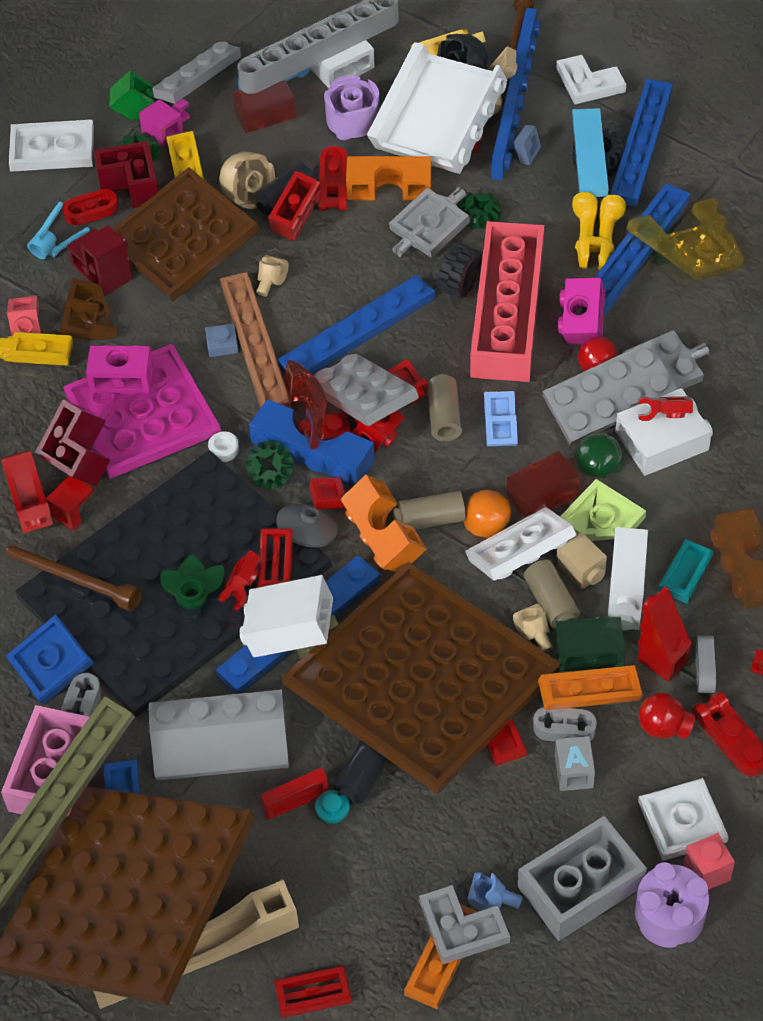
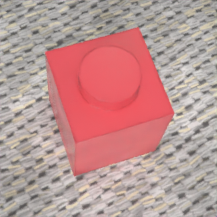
(710, 860)

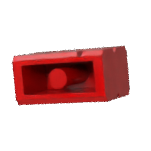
(295, 206)

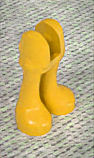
(585, 208)

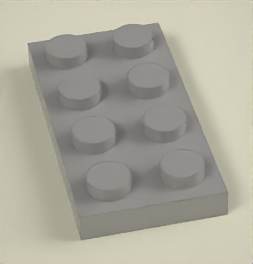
(364, 389)
(594, 397)

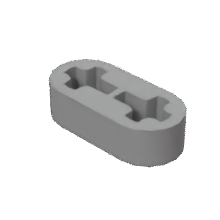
(705, 664)
(74, 698)
(563, 723)

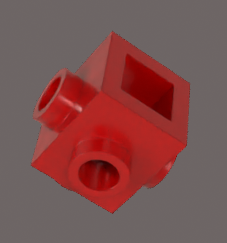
(381, 432)

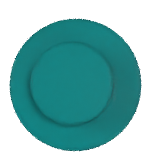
(332, 807)

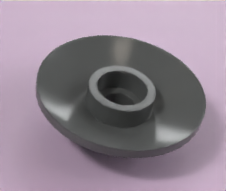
(309, 525)

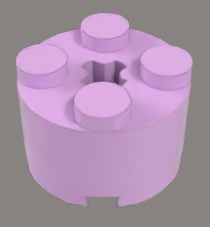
(351, 106)
(687, 900)

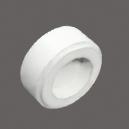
(224, 446)

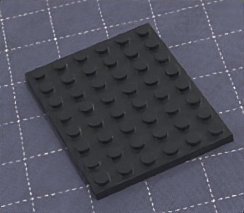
(161, 644)

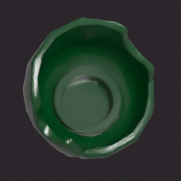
(599, 455)

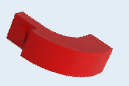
(26, 491)

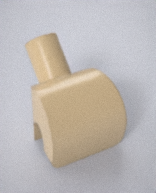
(271, 271)
(533, 624)

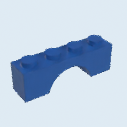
(338, 457)

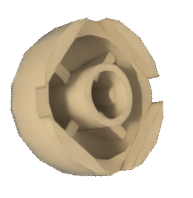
(244, 176)

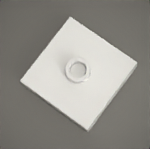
(681, 817)

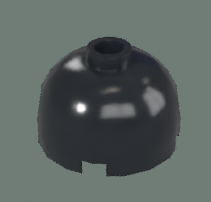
(464, 49)

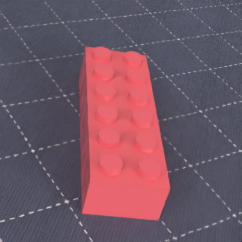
(507, 302)

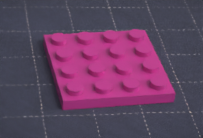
(148, 424)

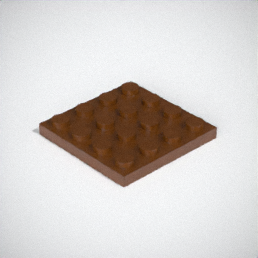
(184, 233)

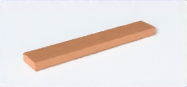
(254, 340)

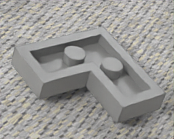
(457, 934)

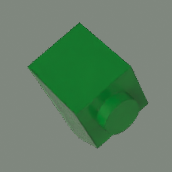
(132, 95)

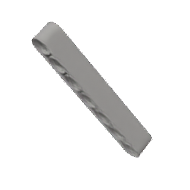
(316, 44)

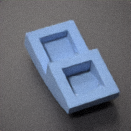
(500, 418)

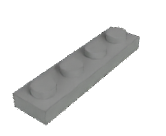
(196, 72)

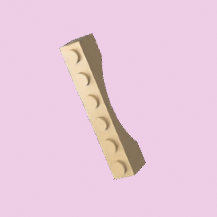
(250, 922)

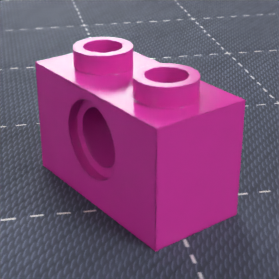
(579, 294)
(119, 369)

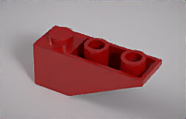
(663, 639)

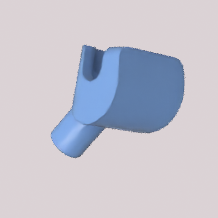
(491, 892)

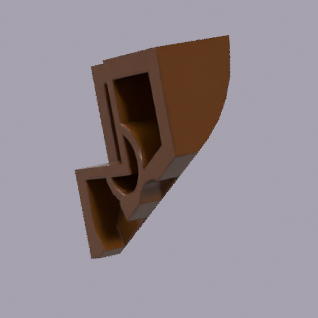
(87, 313)

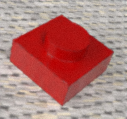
(327, 493)

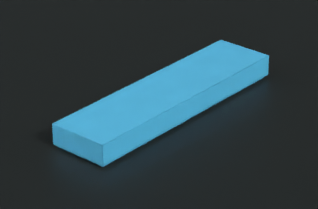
(590, 151)

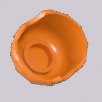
(487, 513)

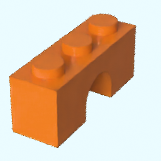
(368, 173)
(368, 508)

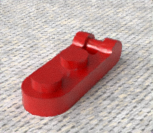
(333, 178)
(731, 734)

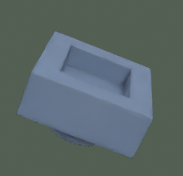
(527, 144)
(221, 340)

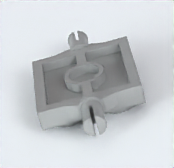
(429, 222)
(679, 359)

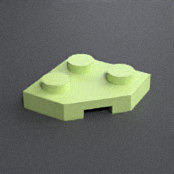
(600, 511)

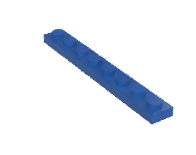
(515, 99)

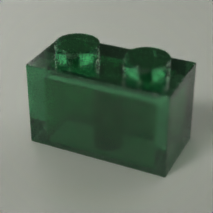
(589, 643)

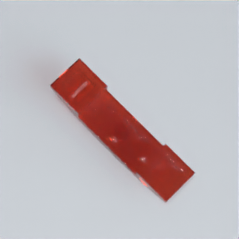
(305, 387)

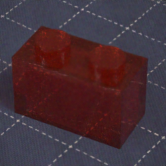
(264, 108)
(543, 485)

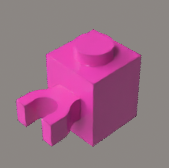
(163, 121)

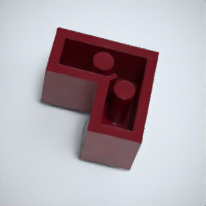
(127, 168)
(102, 258)
(70, 443)

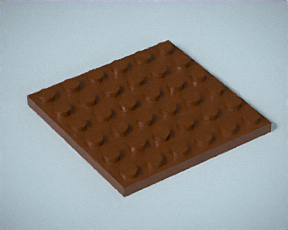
(421, 676)
(124, 893)

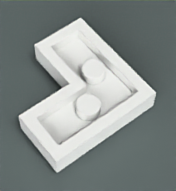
(589, 85)

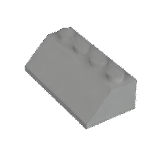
(218, 735)

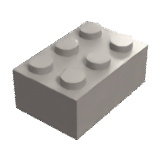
(581, 878)

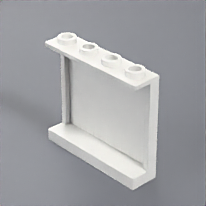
(436, 109)

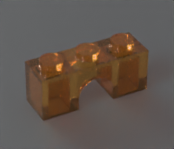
(737, 535)

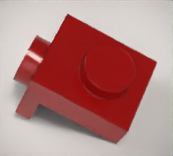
(407, 373)

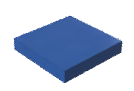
(49, 659)

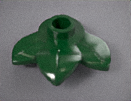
(192, 579)

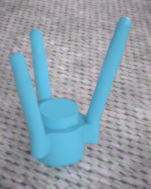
(44, 241)

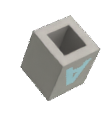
(574, 763)

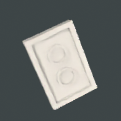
(51, 145)
(520, 544)

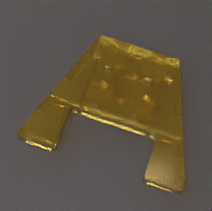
(697, 250)

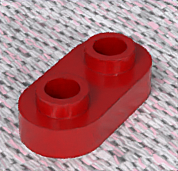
(90, 207)

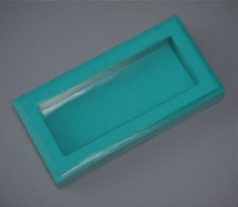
(686, 570)

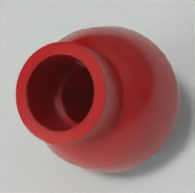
(595, 352)
(665, 717)

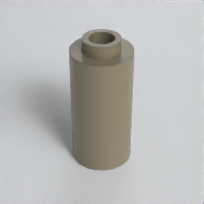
(444, 408)
(431, 510)
(550, 592)

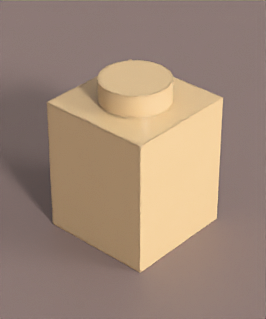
(581, 561)

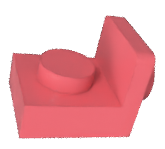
(23, 315)

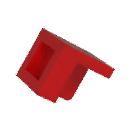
(67, 499)

